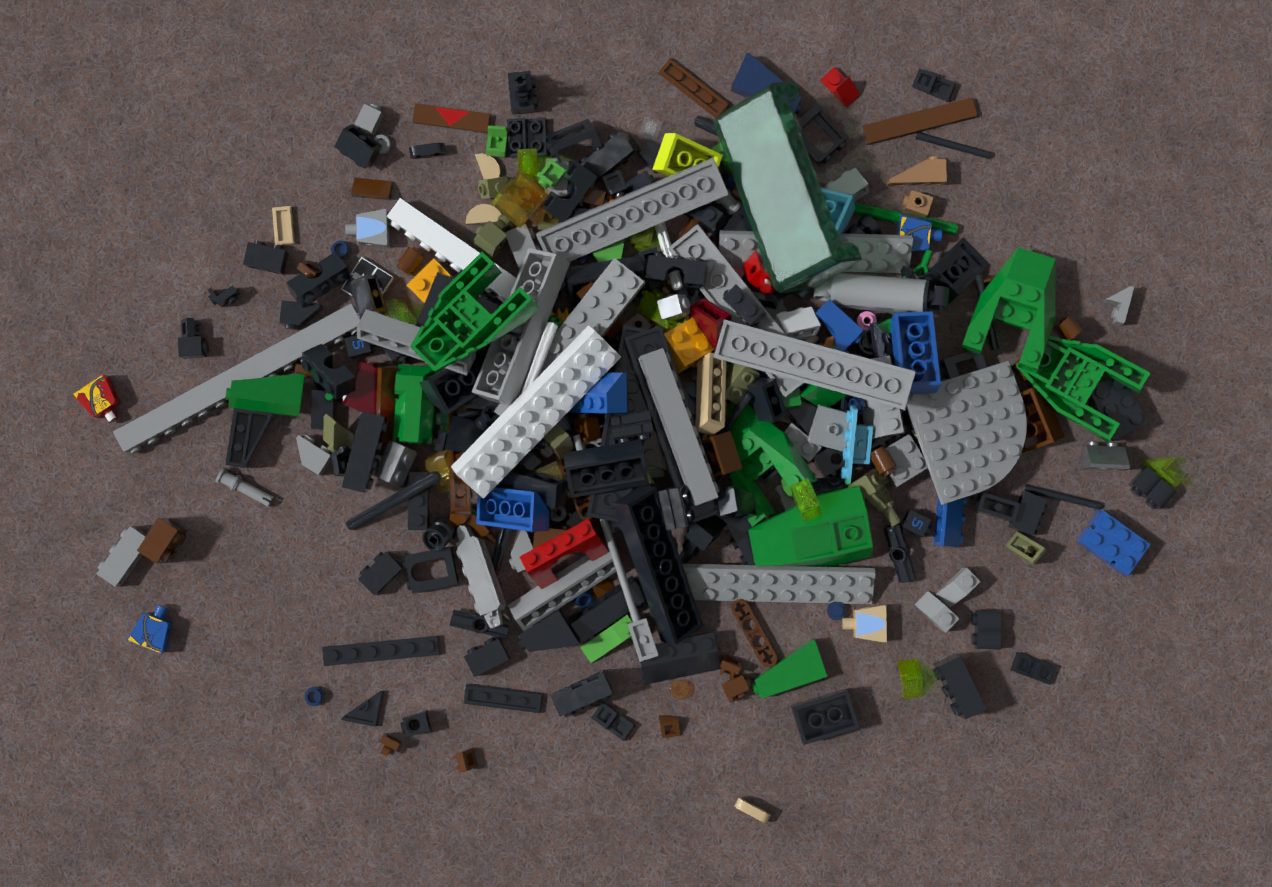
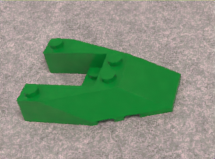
(1021, 297)
(461, 324)
(1070, 375)
(759, 449)

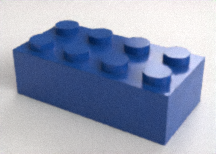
(916, 349)

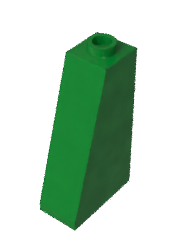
(268, 394)
(794, 670)

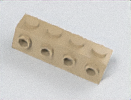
(710, 394)

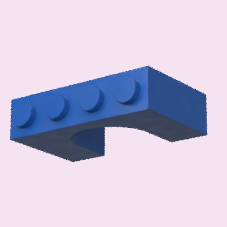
(840, 326)

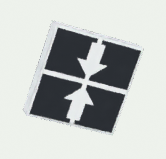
(366, 268)

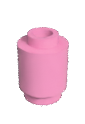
(860, 320)

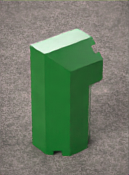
(413, 410)

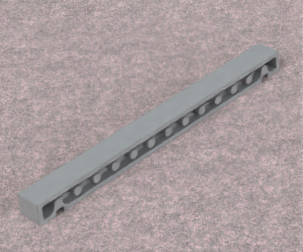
(213, 392)

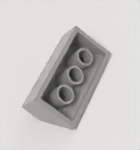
(884, 418)

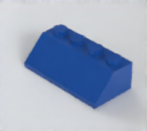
(606, 396)
(513, 510)
(948, 523)

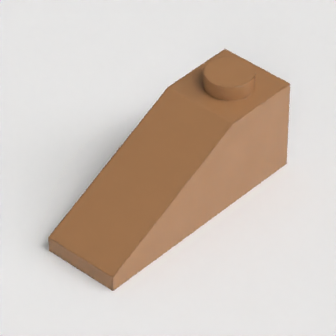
(926, 173)

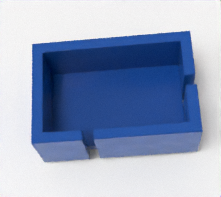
(1113, 542)

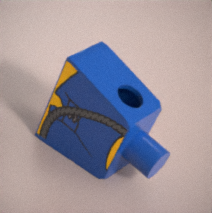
(920, 231)
(152, 630)

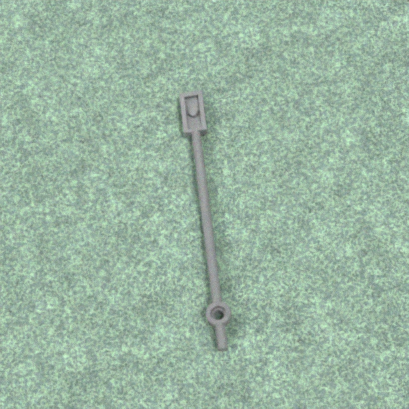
(638, 628)

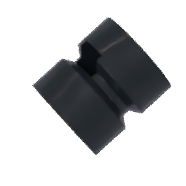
(866, 223)
(864, 346)
(439, 534)

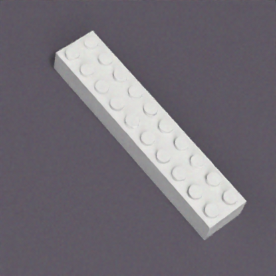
(535, 411)

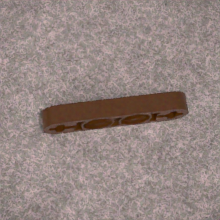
(756, 631)

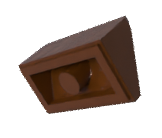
(371, 188)

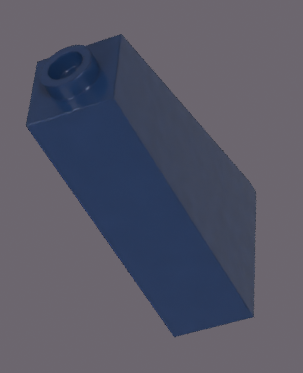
(754, 77)

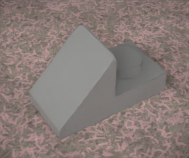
(1122, 300)

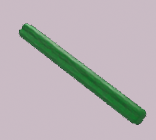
(893, 216)

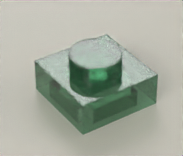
(442, 420)

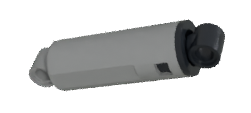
(883, 293)

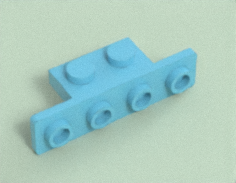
(858, 444)

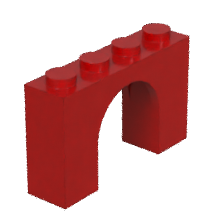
(579, 538)

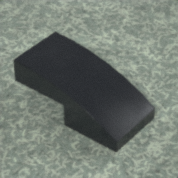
(933, 85)
(1033, 668)
(613, 721)

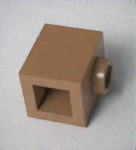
(917, 203)

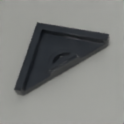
(881, 341)
(367, 712)

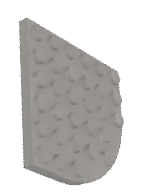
(970, 430)

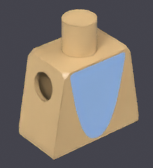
(868, 623)

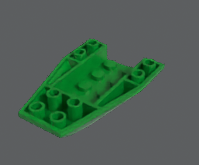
(829, 540)

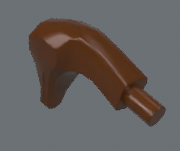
(470, 519)

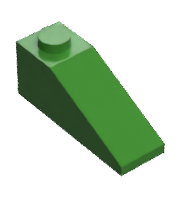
(607, 639)

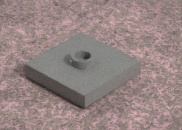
(829, 428)

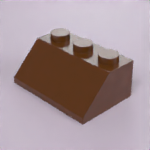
(1041, 421)

